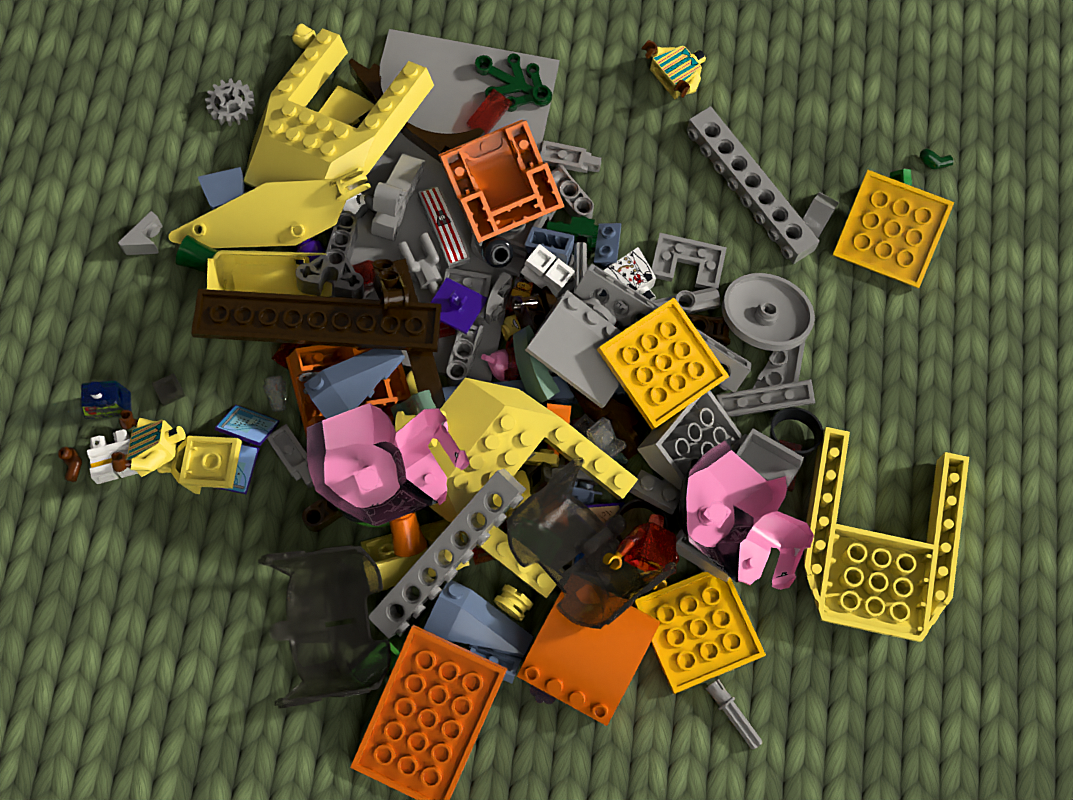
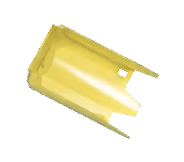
(258, 272)

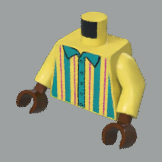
(675, 68)
(150, 444)

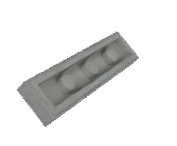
(767, 398)

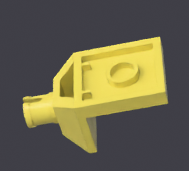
(204, 462)

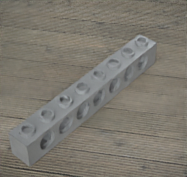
(750, 173)
(637, 303)
(386, 615)

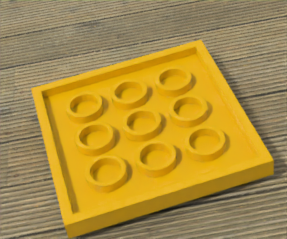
(893, 229)
(662, 363)
(700, 630)

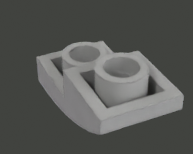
(495, 302)

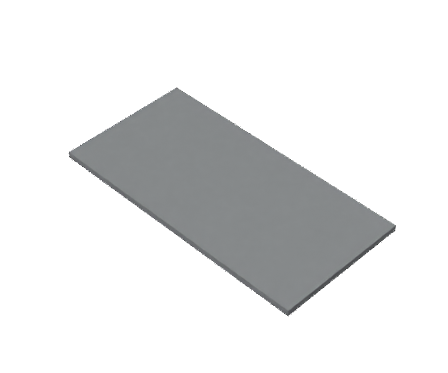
(445, 109)

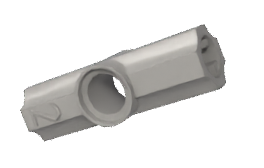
(697, 300)

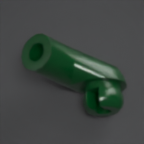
(934, 161)

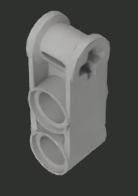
(579, 200)
(463, 363)

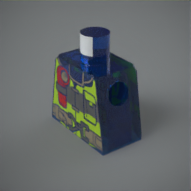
(103, 400)

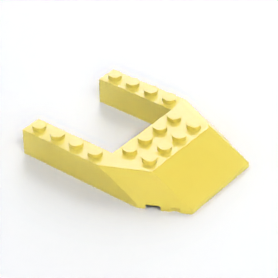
(307, 145)
(500, 431)
(875, 577)

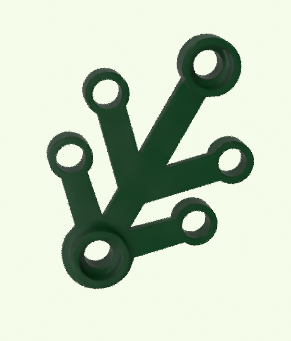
(515, 83)

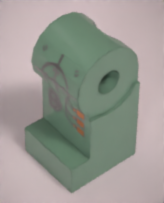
(414, 404)

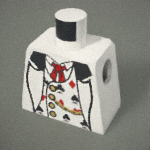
(634, 272)

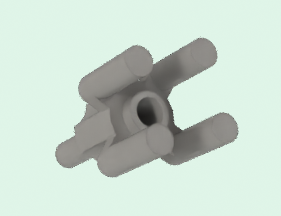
(425, 268)

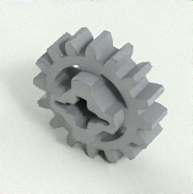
(230, 103)

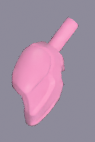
(497, 363)

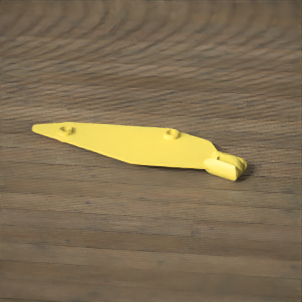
(275, 213)

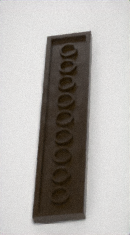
(315, 320)

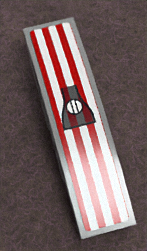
(444, 226)

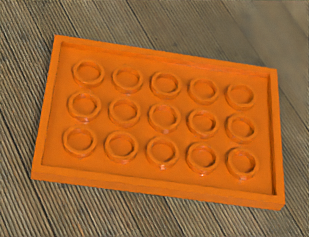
(428, 717)

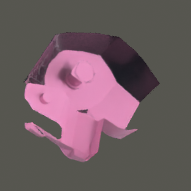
(365, 462)
(736, 519)

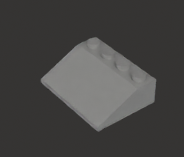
(569, 346)
(686, 437)

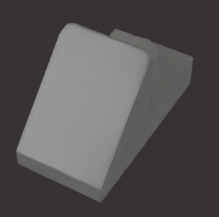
(138, 239)

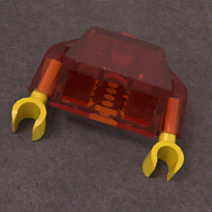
(646, 548)

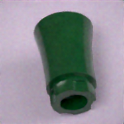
(194, 254)

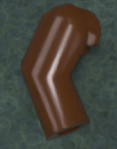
(72, 461)

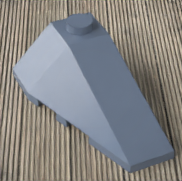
(351, 381)
(469, 619)

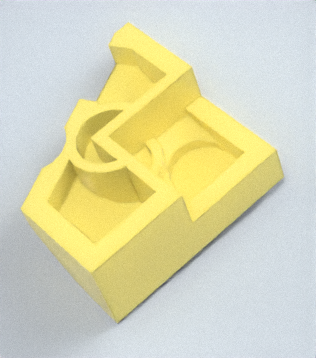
(346, 106)

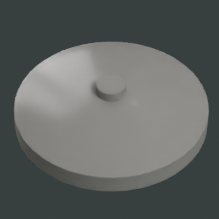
(768, 312)

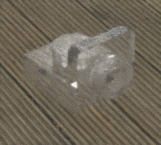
(604, 438)

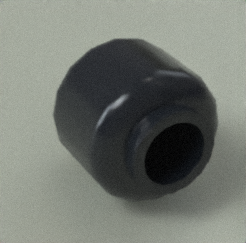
(497, 252)

